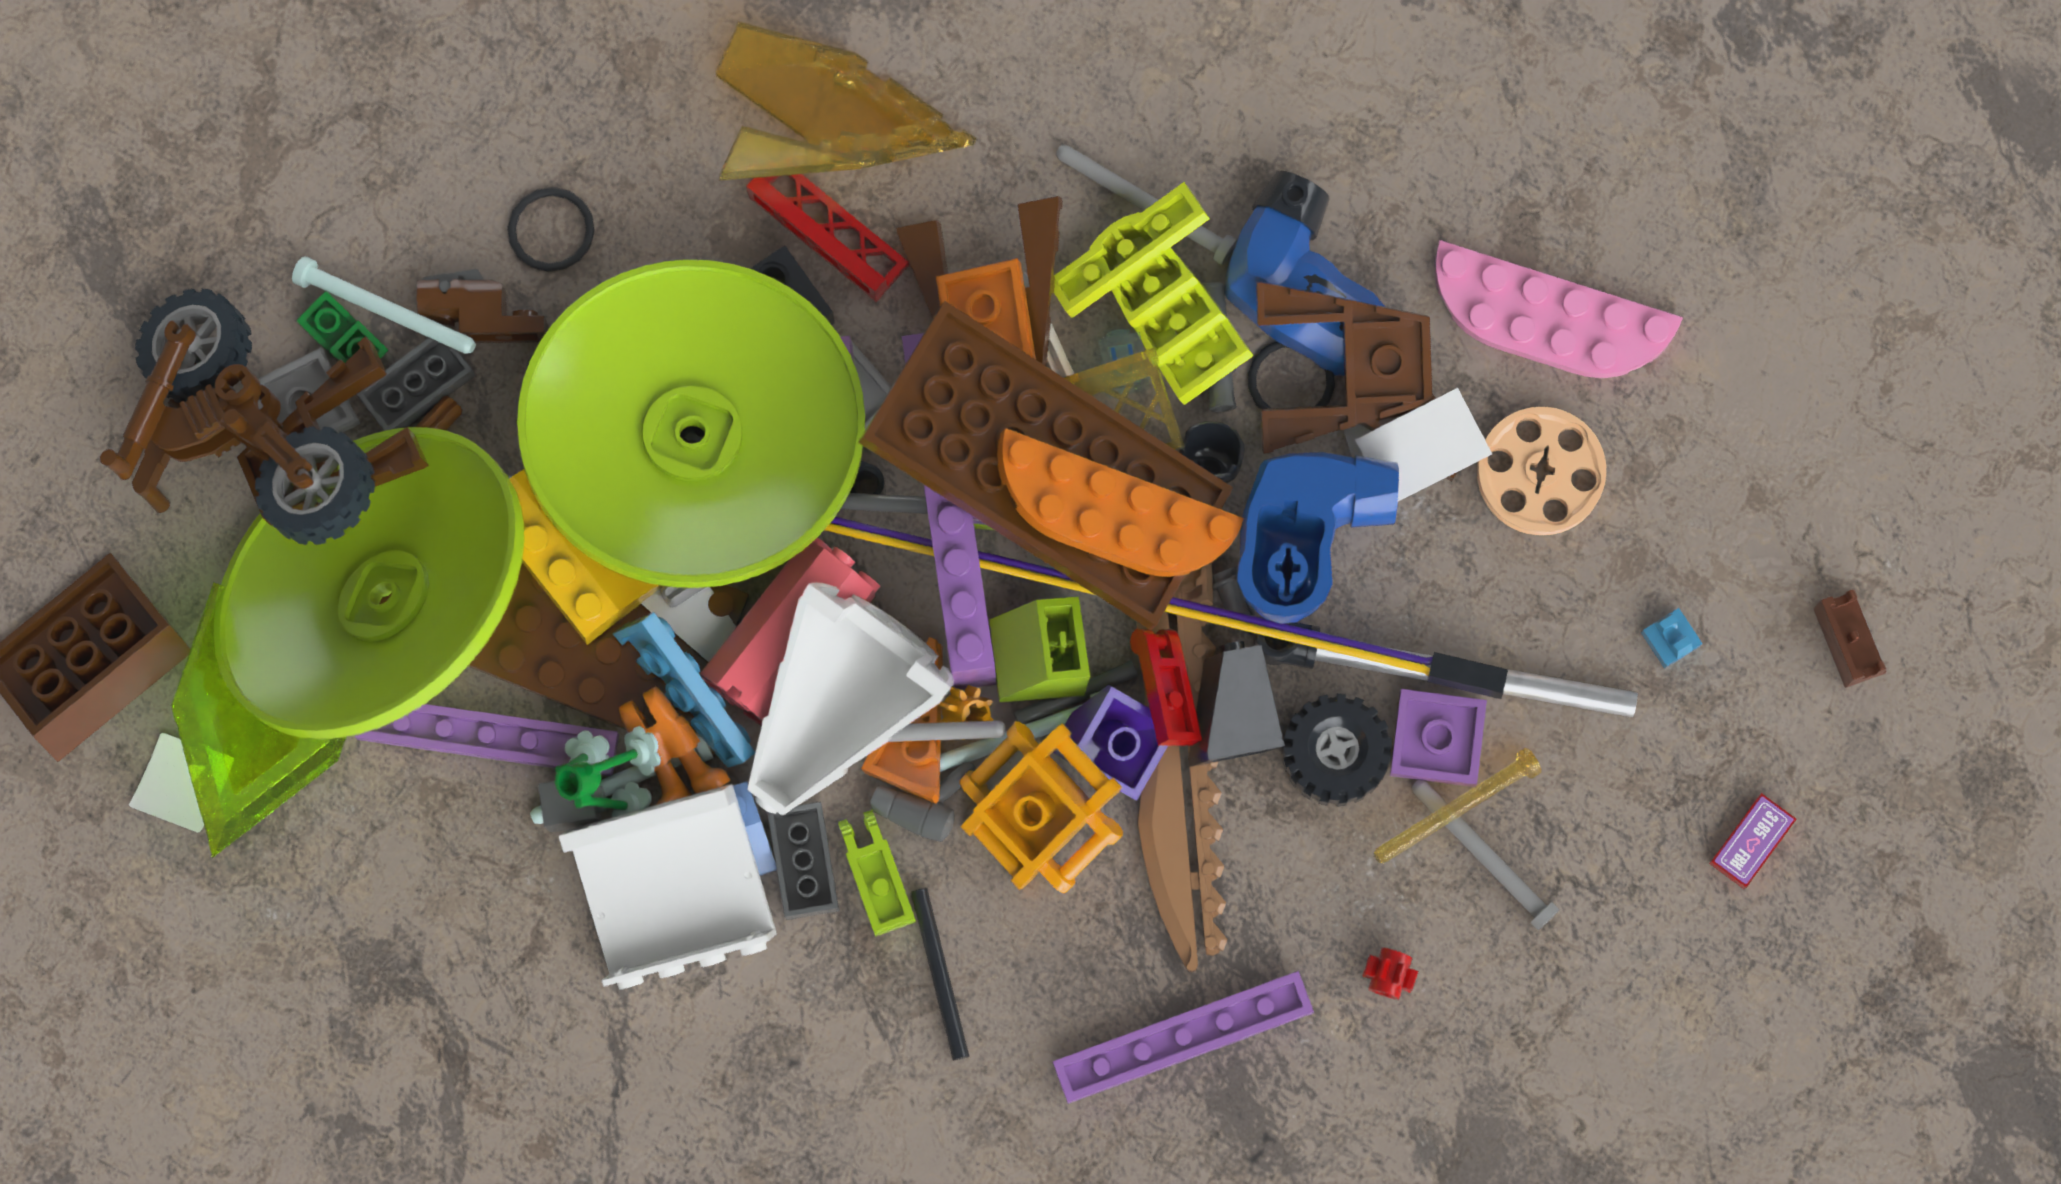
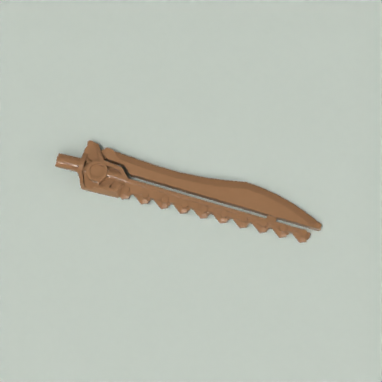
(1163, 810)

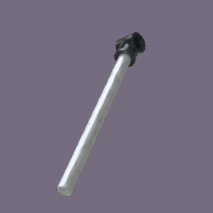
(1517, 683)

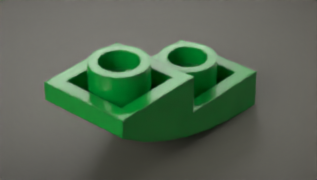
(336, 328)

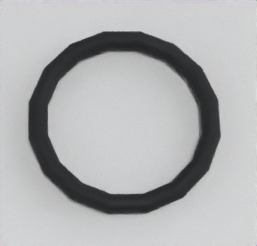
(555, 266)
(1252, 379)

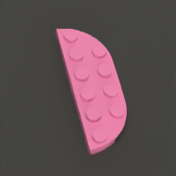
(1549, 316)

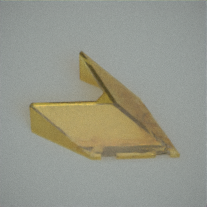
(831, 102)

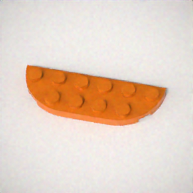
(1111, 510)

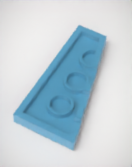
(686, 688)

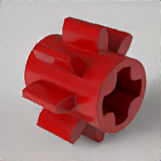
(1390, 973)

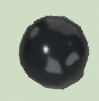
(1215, 449)

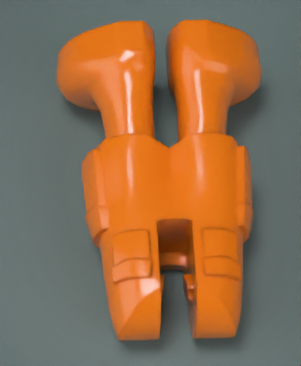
(674, 740)

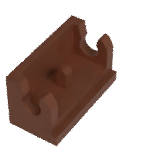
(1849, 639)

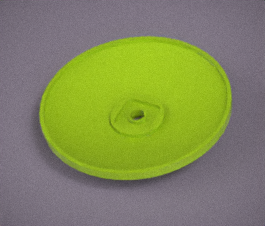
(679, 352)
(305, 622)

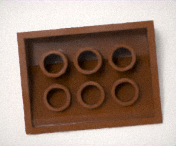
(86, 657)

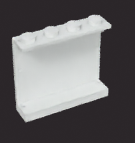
(672, 886)

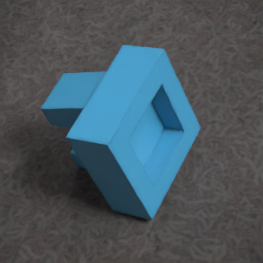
(1671, 638)

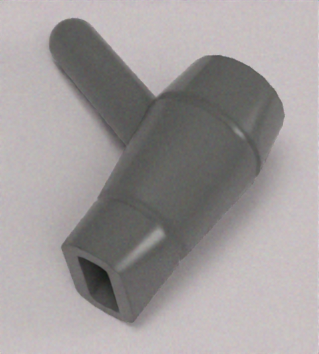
(918, 814)

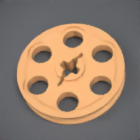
(1559, 461)

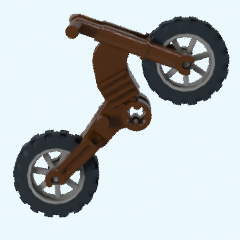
(211, 418)

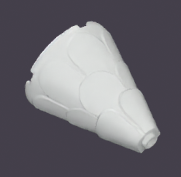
(839, 695)

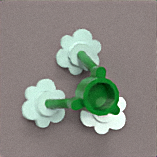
(589, 757)

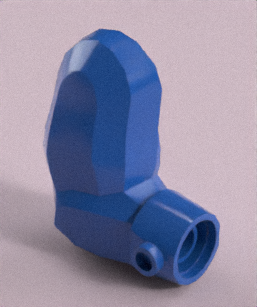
(1293, 524)

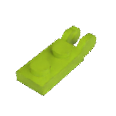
(877, 878)

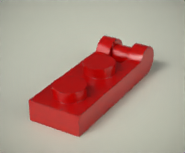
(1167, 686)

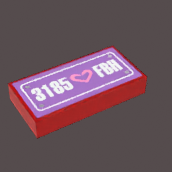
(1752, 841)

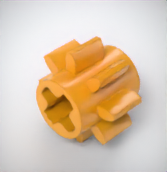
(965, 706)

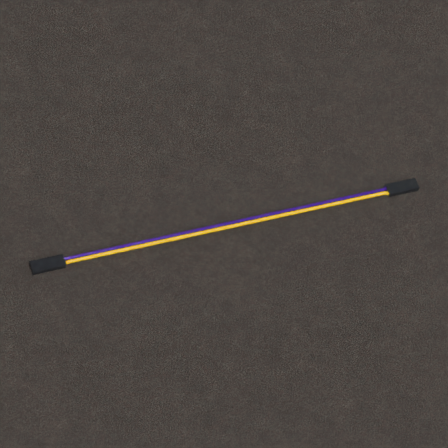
(1443, 669)

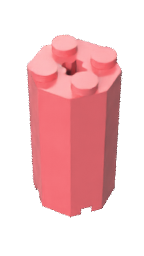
(750, 658)

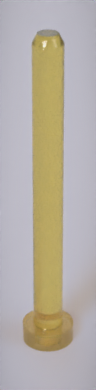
(1525, 764)

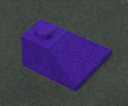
(1117, 738)

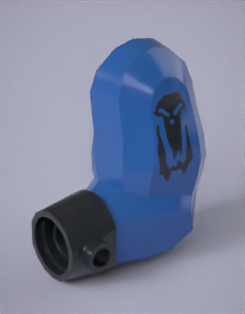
(1277, 251)

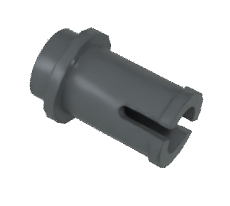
(1230, 592)

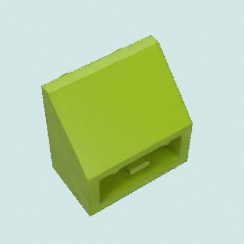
(1040, 651)

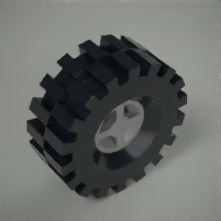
(1347, 726)

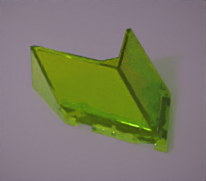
(233, 758)

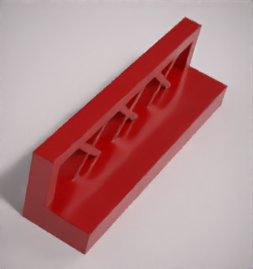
(821, 241)

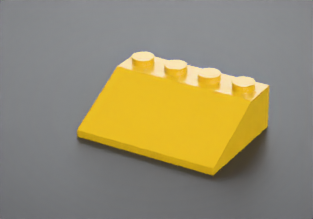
(579, 586)

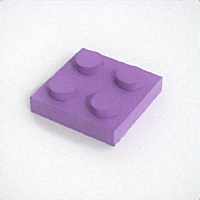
(1438, 738)

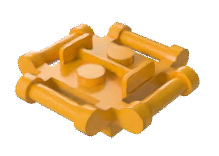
(1039, 807)

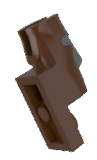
(478, 308)

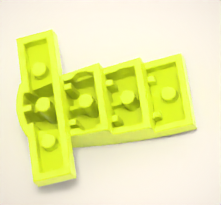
(1158, 293)

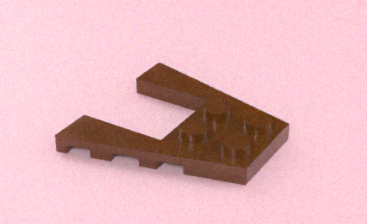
(1040, 237)
(1383, 362)
(390, 459)

